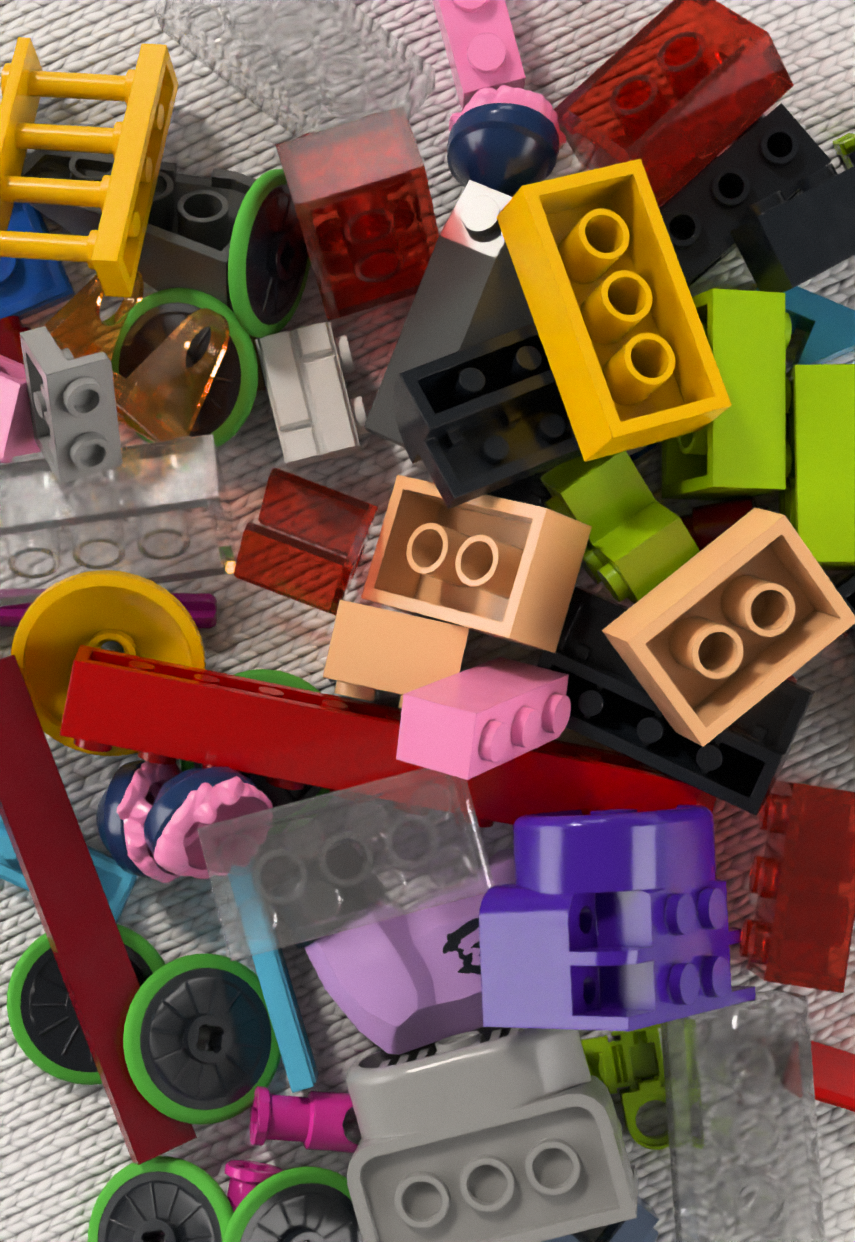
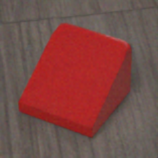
(833, 1075)

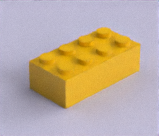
(612, 309)

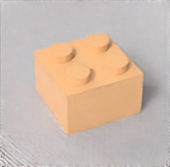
(390, 651)

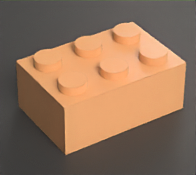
(478, 564)
(730, 625)

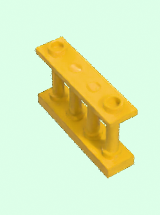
(135, 145)

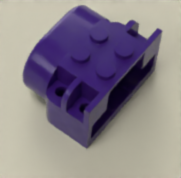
(608, 923)

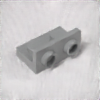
(71, 407)

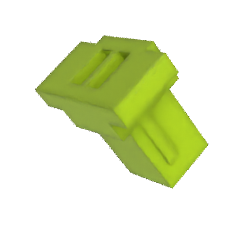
(845, 146)

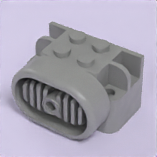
(486, 1141)

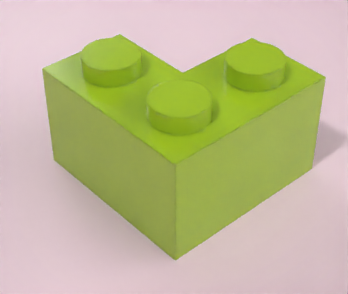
(632, 535)

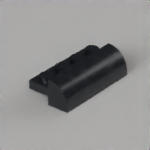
(484, 416)
(620, 714)

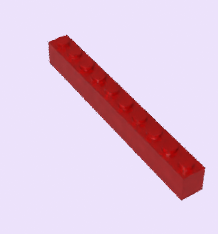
(327, 740)

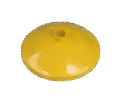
(89, 612)

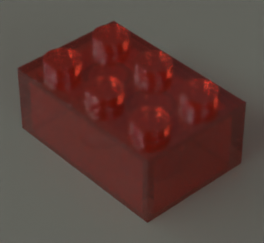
(675, 94)
(362, 210)
(803, 888)

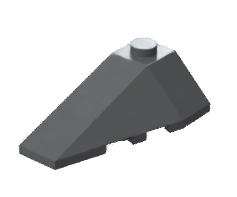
(186, 226)
(462, 299)

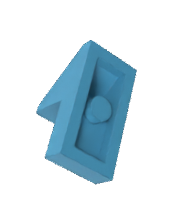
(826, 325)

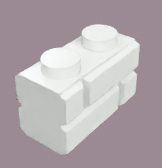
(310, 394)

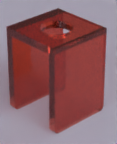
(314, 516)

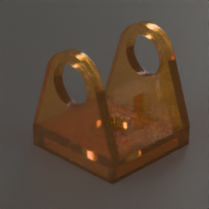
(161, 393)

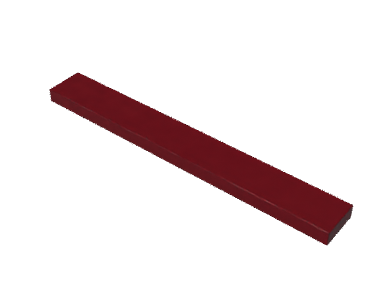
(74, 912)

